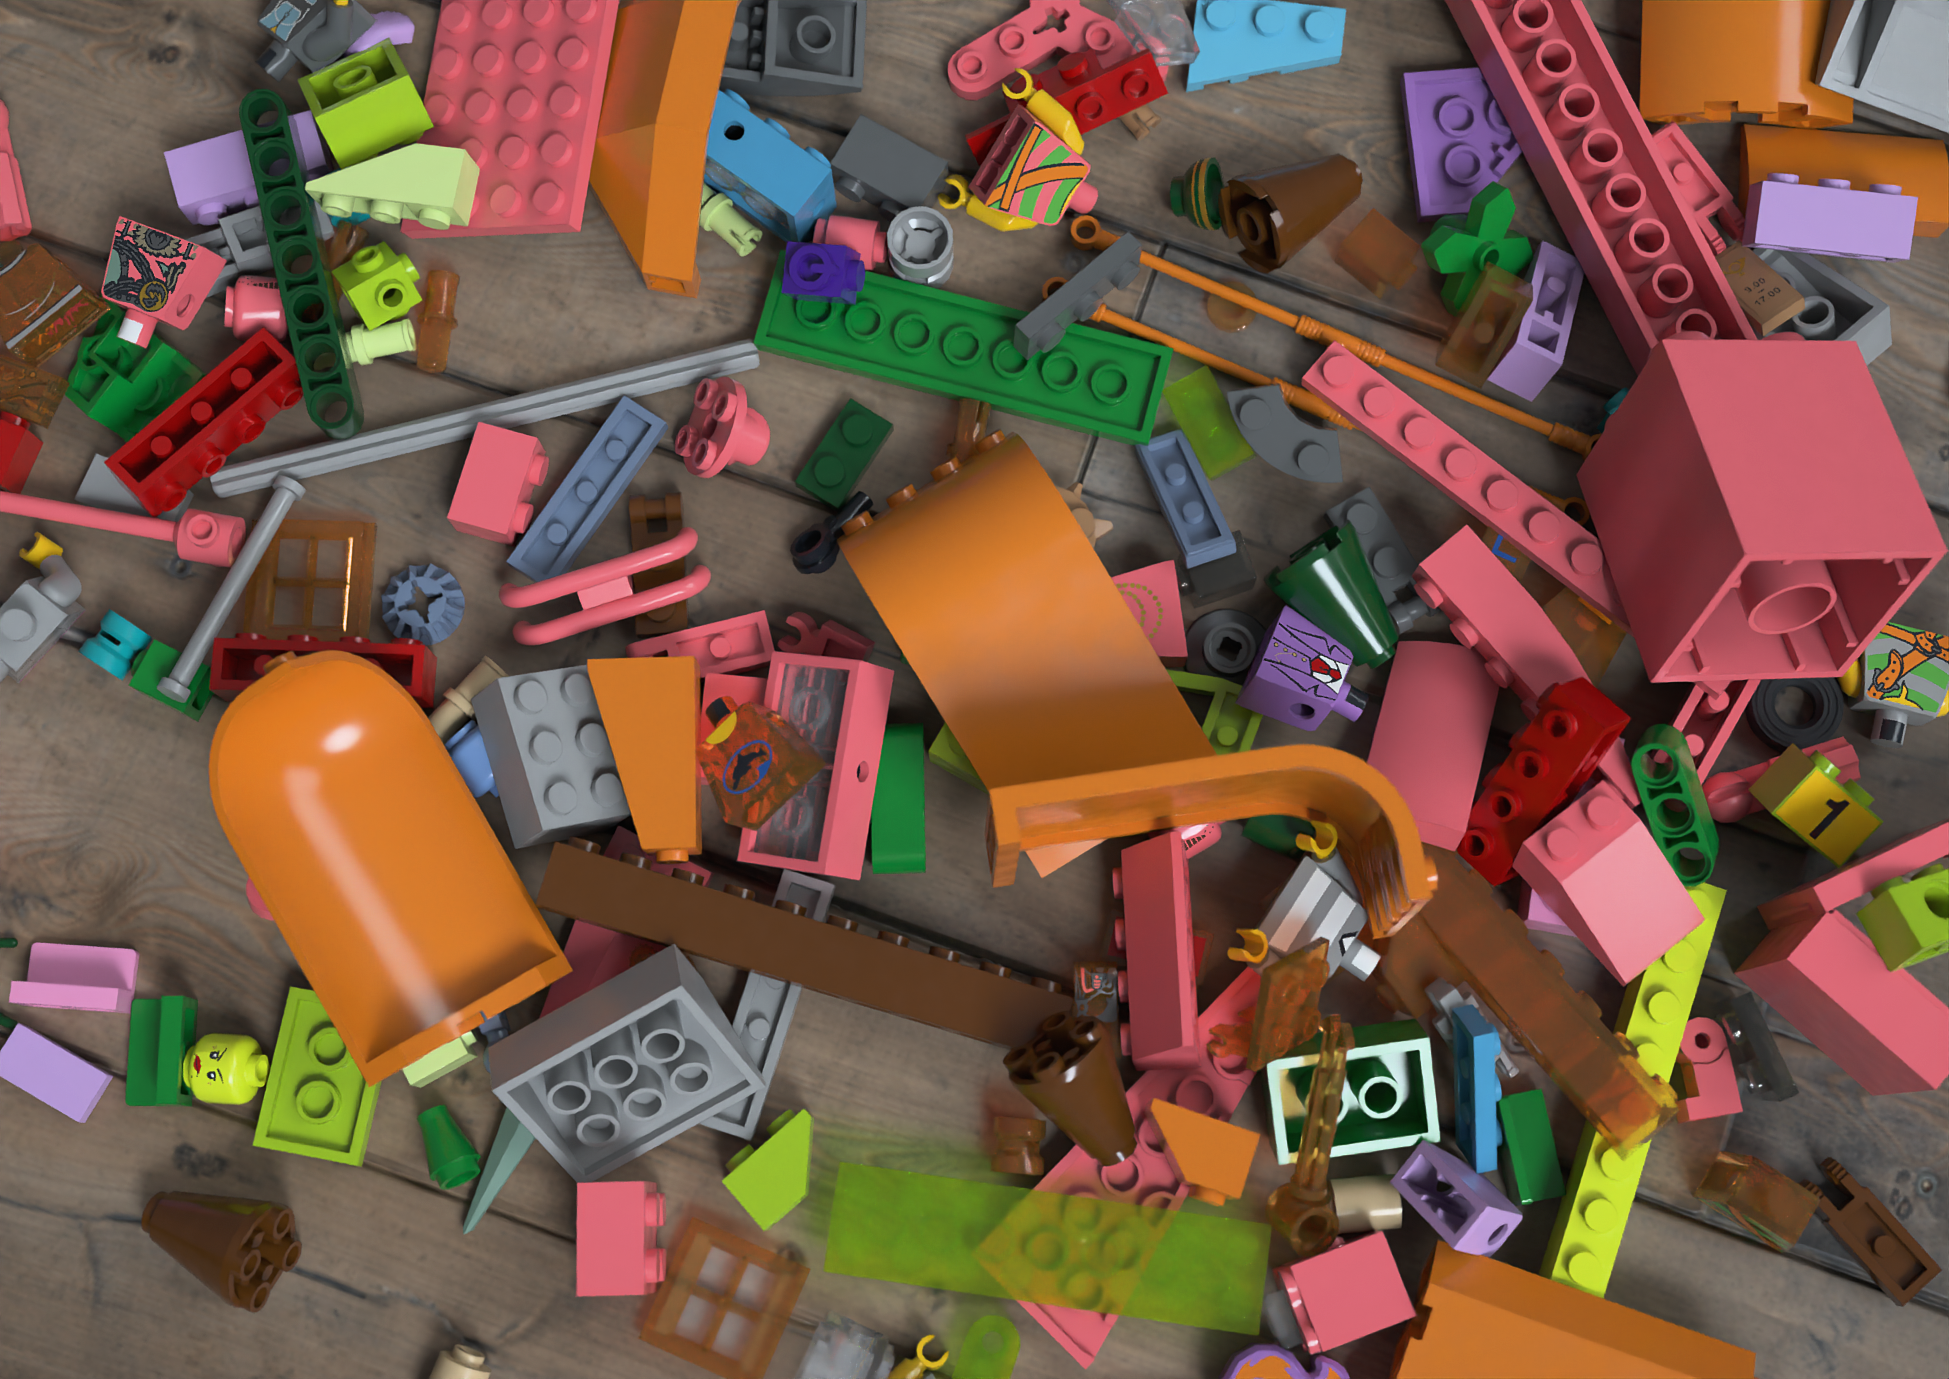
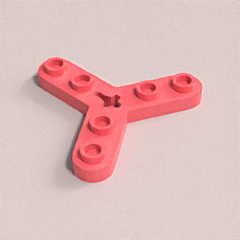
(991, 59)

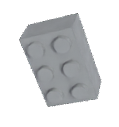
(550, 756)

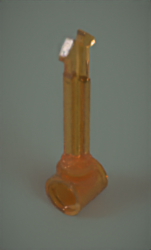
(1302, 1206)

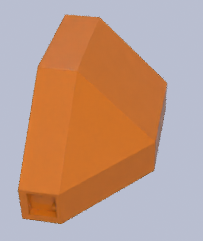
(656, 132)

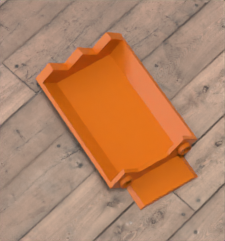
(1511, 1324)

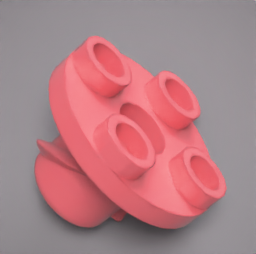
(721, 429)

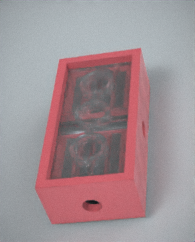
(843, 716)

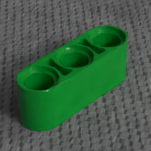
(1679, 781)
(900, 802)

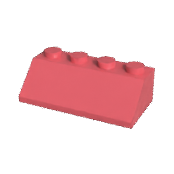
(1159, 955)

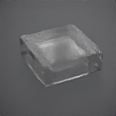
(1281, 1319)

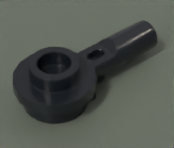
(817, 547)

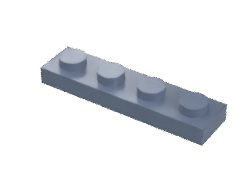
(588, 492)

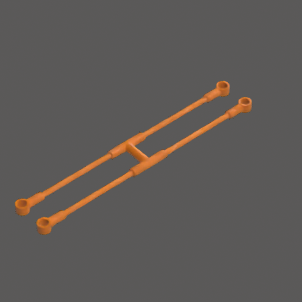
(1320, 333)

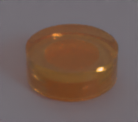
(1228, 315)

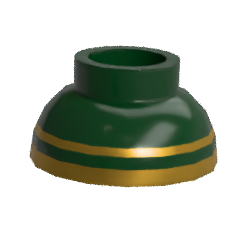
(1198, 193)

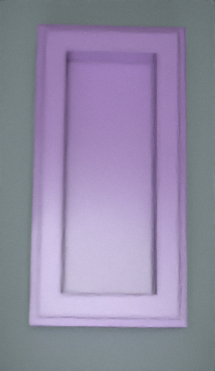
(52, 1073)

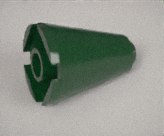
(1339, 594)

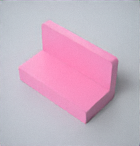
(78, 978)

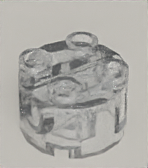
(846, 1351)

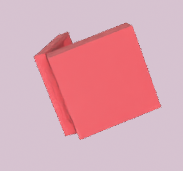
(1835, 983)

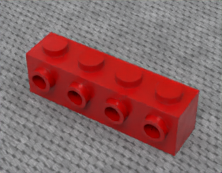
(207, 424)
(241, 660)
(1540, 775)

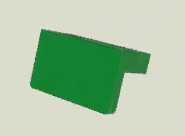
(157, 1048)
(1528, 1149)

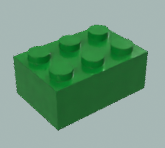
(1384, 1098)

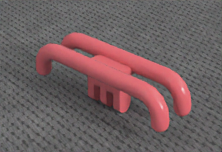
(606, 591)

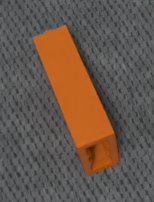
(654, 736)

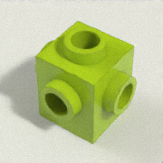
(378, 284)

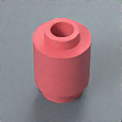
(855, 233)

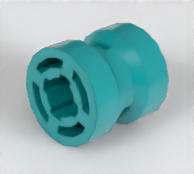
(107, 654)

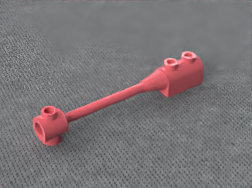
(197, 535)

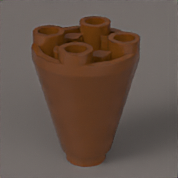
(1077, 1085)
(226, 1242)

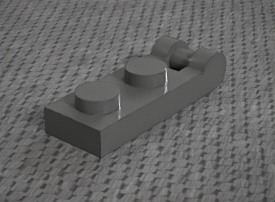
(1386, 553)

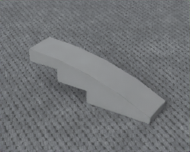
(245, 243)

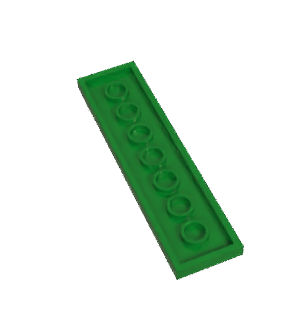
(966, 351)

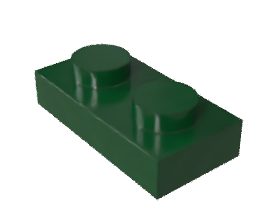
(844, 455)

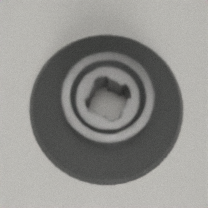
(1220, 626)

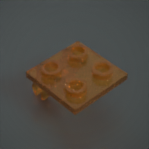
(1284, 1009)

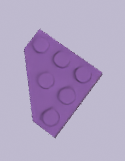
(1453, 139)

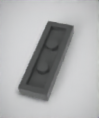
(1078, 297)

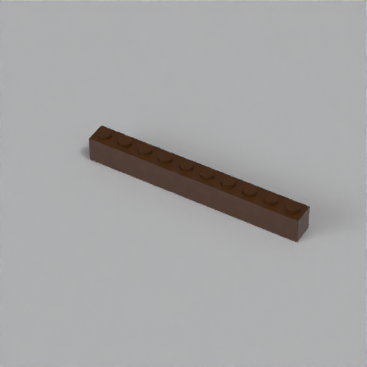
(794, 948)

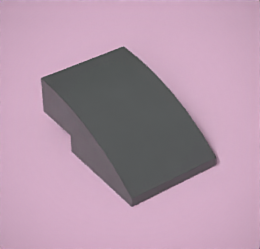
(796, 48)

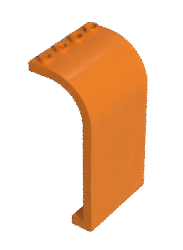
(1018, 628)
(1281, 780)

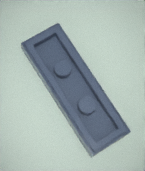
(1185, 499)

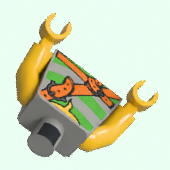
(1899, 681)

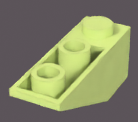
(409, 183)

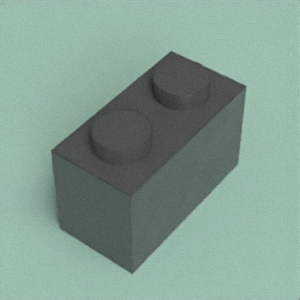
(887, 170)

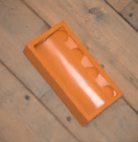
(1863, 159)

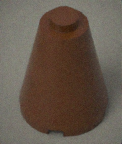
(1286, 207)

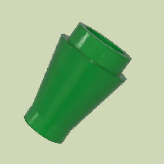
(447, 1149)

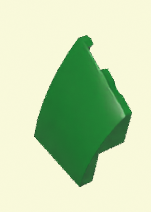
(124, 382)

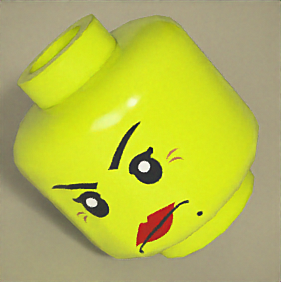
(225, 1068)

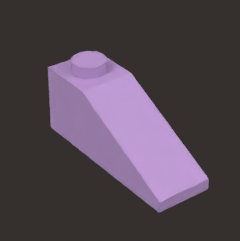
(1544, 331)

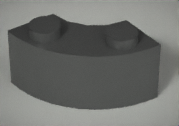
(1283, 436)

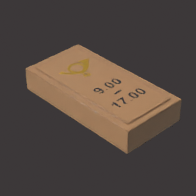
(1759, 289)

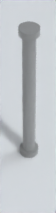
(177, 683)

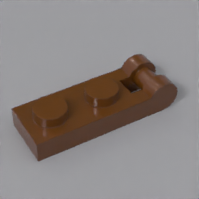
(676, 615)

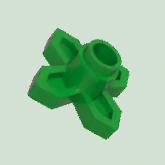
(1466, 243)

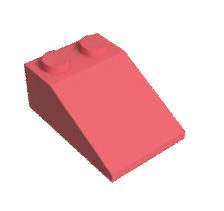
(1609, 883)

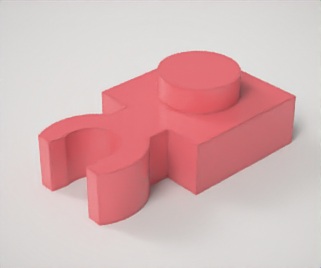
(829, 641)

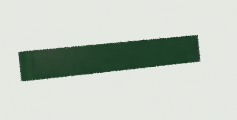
(287, 244)

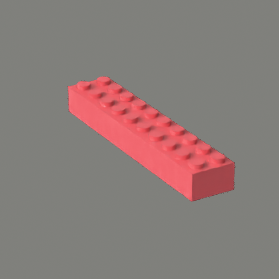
(1600, 172)

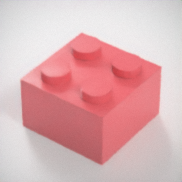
(619, 1238)

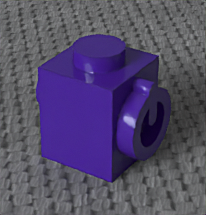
(822, 273)

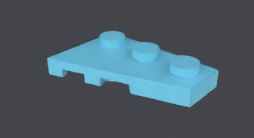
(1261, 38)

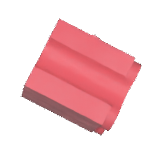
(1344, 1291)

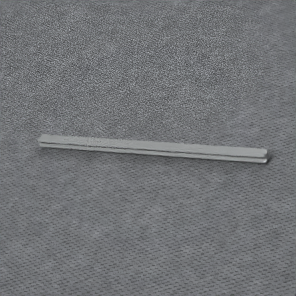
(501, 413)

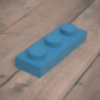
(1476, 1088)

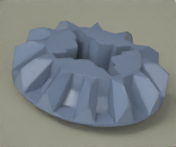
(443, 614)

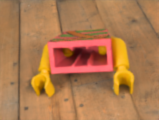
(1030, 169)

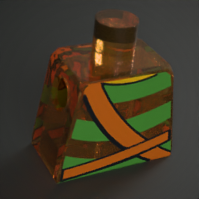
(1758, 1200)

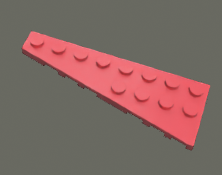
(1146, 1174)

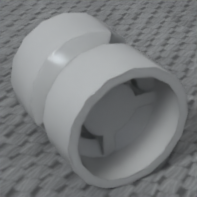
(921, 237)

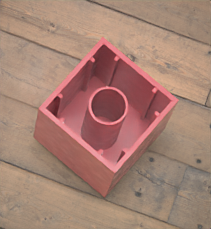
(1756, 509)

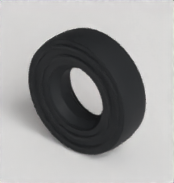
(1779, 735)

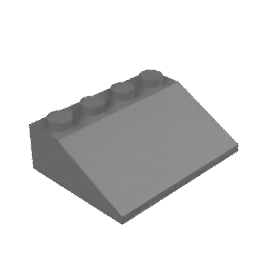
(624, 1067)

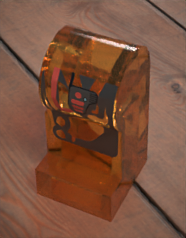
(1097, 995)

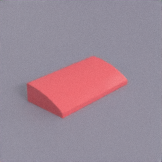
(1435, 734)

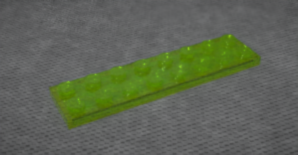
(1048, 1248)

